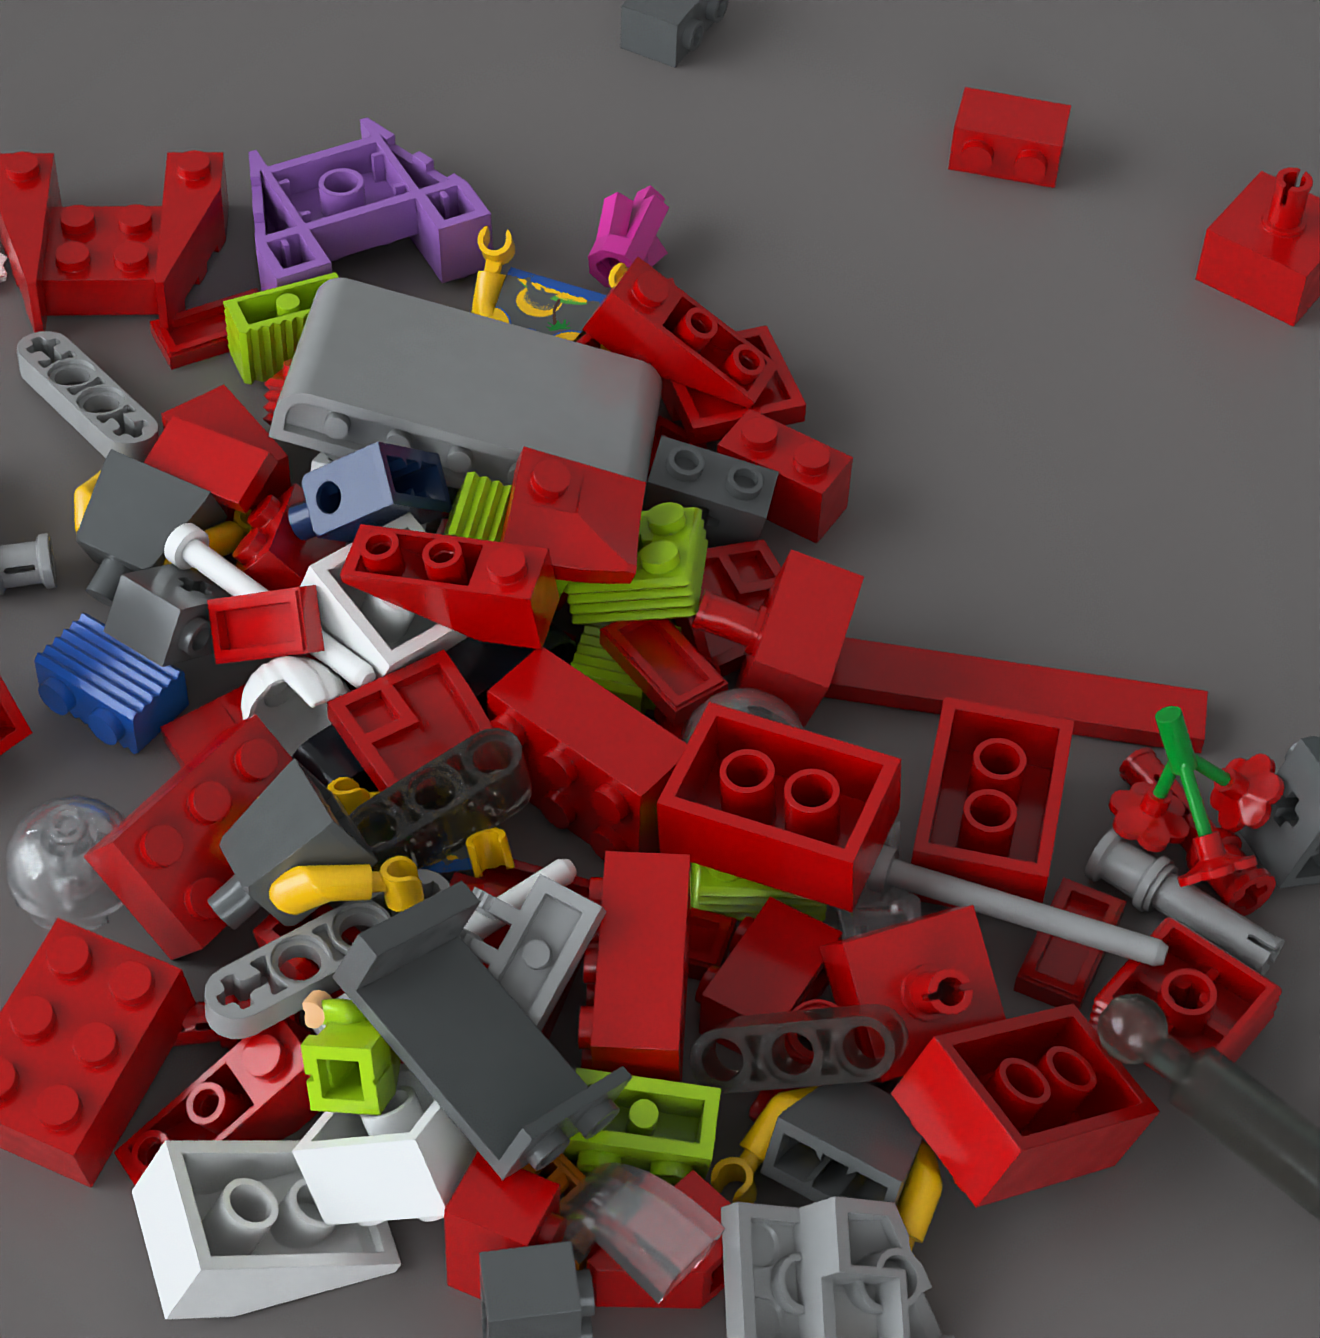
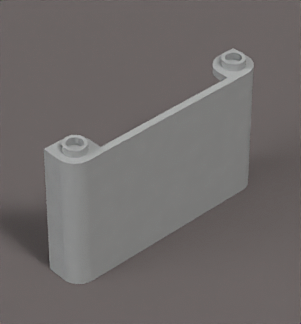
(460, 387)

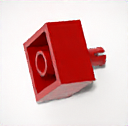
(1267, 246)
(794, 633)
(923, 969)

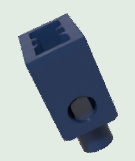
(370, 489)

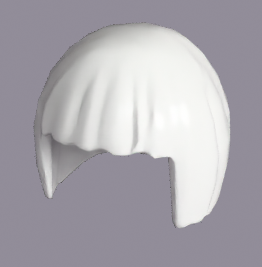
(292, 698)

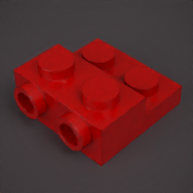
(711, 418)

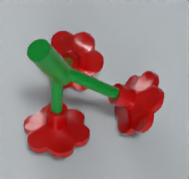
(1155, 816)

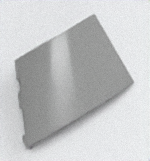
(823, 1272)

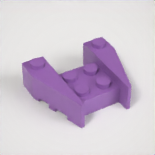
(358, 200)

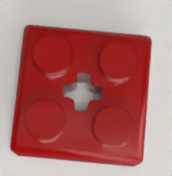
(1223, 995)

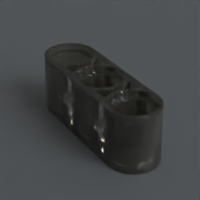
(458, 782)
(768, 1063)

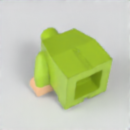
(347, 1060)

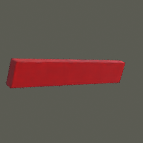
(1097, 703)

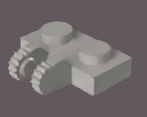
(541, 945)

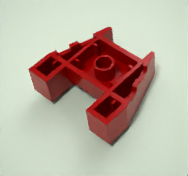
(111, 256)

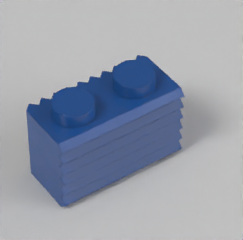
(109, 685)

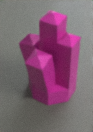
(628, 231)

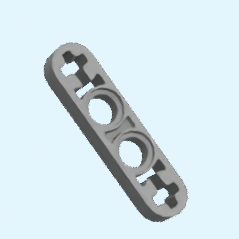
(53, 362)
(283, 996)

